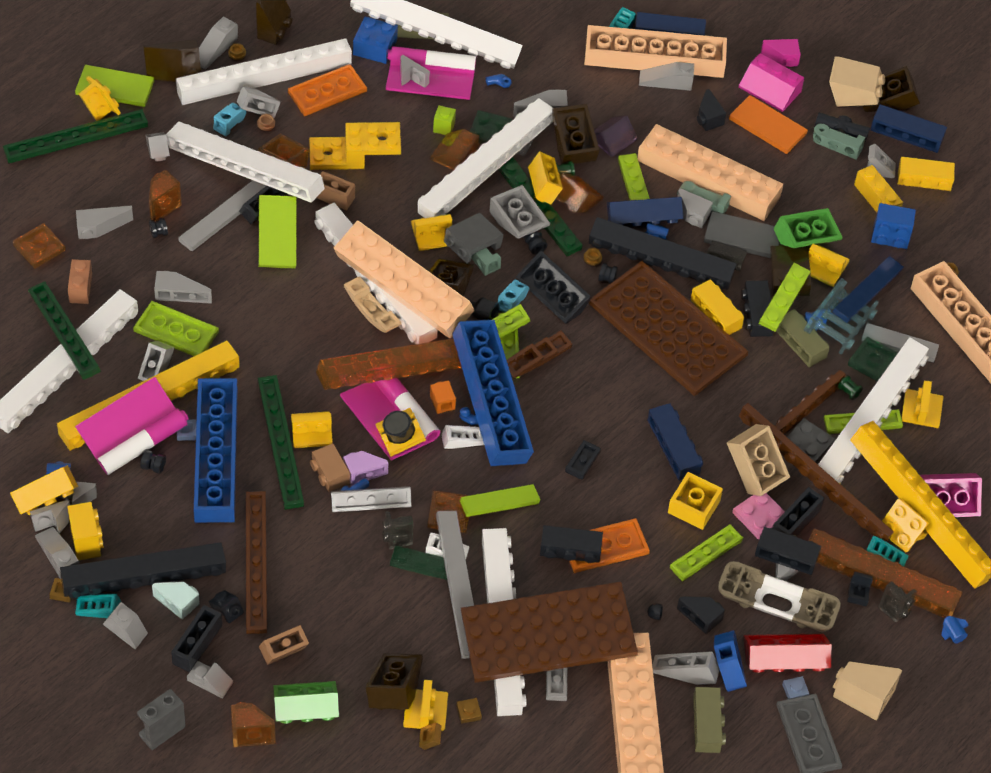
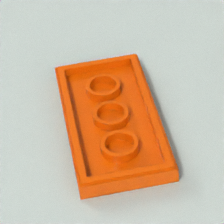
(327, 90)
(768, 124)
(619, 543)

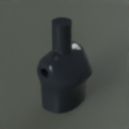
(485, 308)

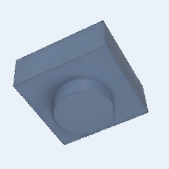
(188, 431)
(795, 687)

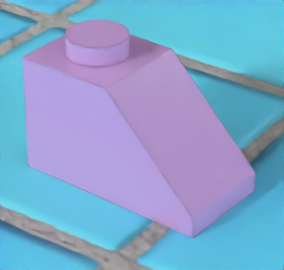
(365, 466)

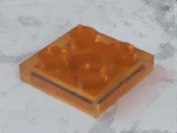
(39, 245)
(447, 502)

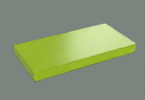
(124, 86)
(277, 231)
(175, 329)

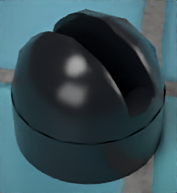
(655, 611)

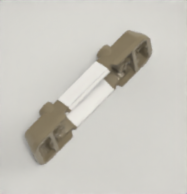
(749, 585)

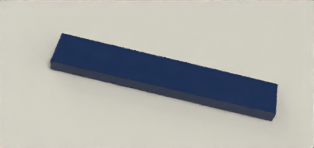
(868, 289)

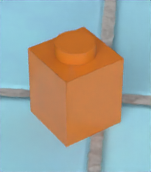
(442, 397)

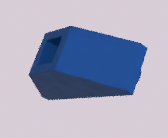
(729, 661)

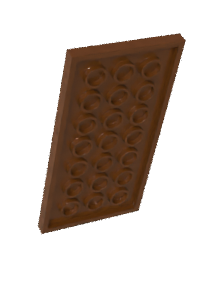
(668, 328)
(548, 632)

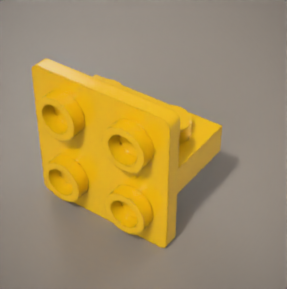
(98, 99)
(431, 231)
(826, 264)
(922, 406)
(311, 429)
(906, 524)
(427, 708)

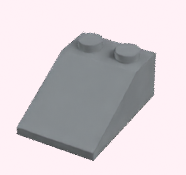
(517, 212)

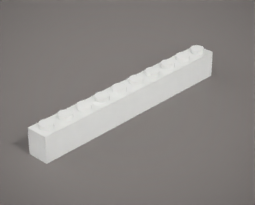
(442, 29)
(264, 71)
(486, 160)
(245, 161)
(335, 226)
(57, 365)
(875, 406)
(499, 588)

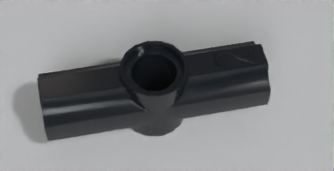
(843, 124)

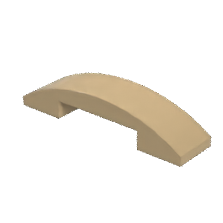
(370, 307)

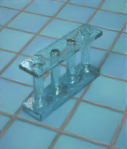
(824, 312)

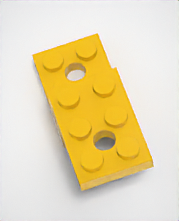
(359, 141)

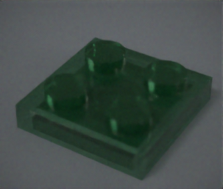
(487, 125)
(872, 358)

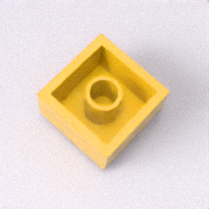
(695, 500)
(85, 530)

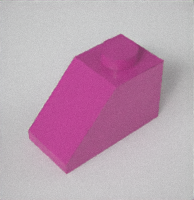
(782, 51)

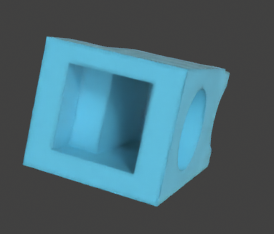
(228, 118)
(512, 295)

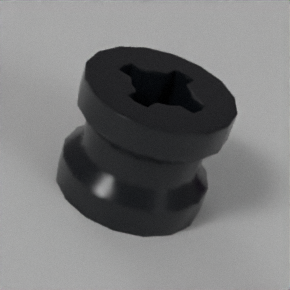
(158, 227)
(608, 273)

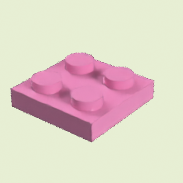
(758, 513)

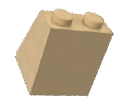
(855, 83)
(866, 687)

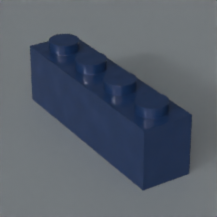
(670, 24)
(908, 128)
(645, 210)
(674, 441)

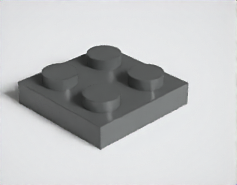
(811, 439)

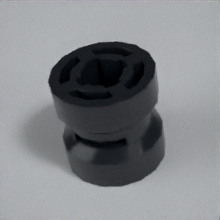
(536, 242)
(153, 461)

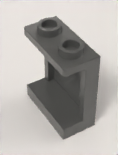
(472, 236)
(162, 719)

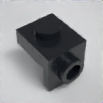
(859, 589)
(227, 605)

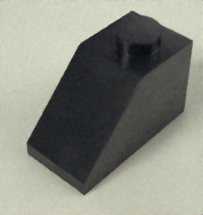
(710, 112)
(701, 611)

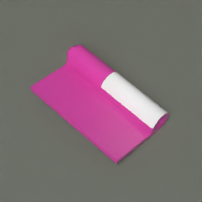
(449, 72)
(376, 400)
(131, 425)

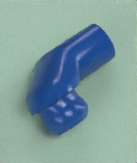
(499, 79)
(468, 417)
(362, 484)

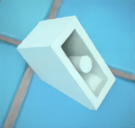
(177, 597)

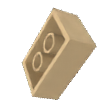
(758, 460)

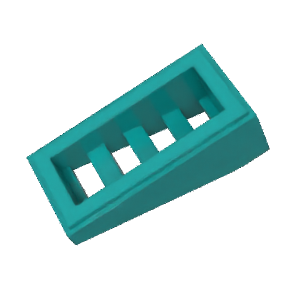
(625, 16)
(883, 546)
(106, 599)

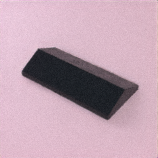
(554, 288)

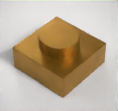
(57, 591)
(469, 710)
(430, 736)

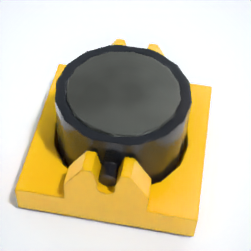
(400, 433)

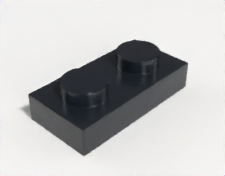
(583, 460)

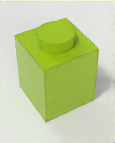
(444, 120)

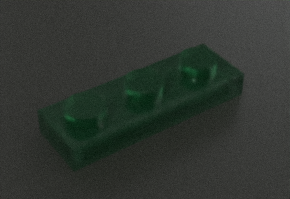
(418, 562)

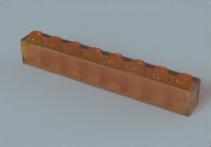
(388, 364)
(847, 559)

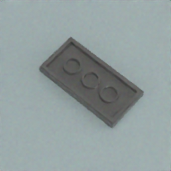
(741, 233)
(809, 734)

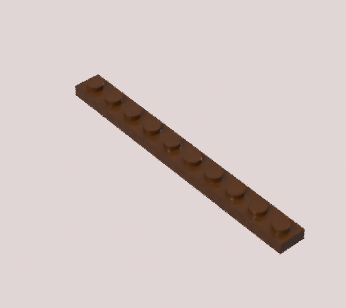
(820, 477)

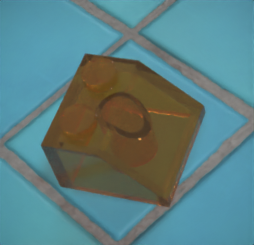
(455, 148)
(286, 150)
(577, 194)
(163, 195)
(251, 726)

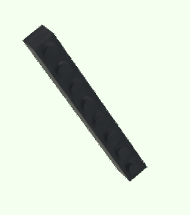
(661, 253)
(143, 570)

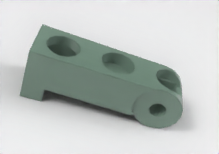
(838, 141)
(720, 202)
(486, 261)

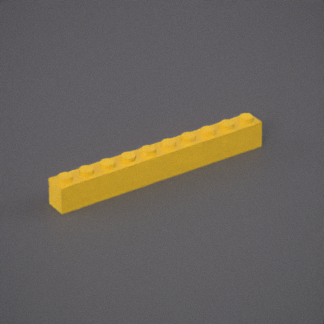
(175, 382)
(912, 489)

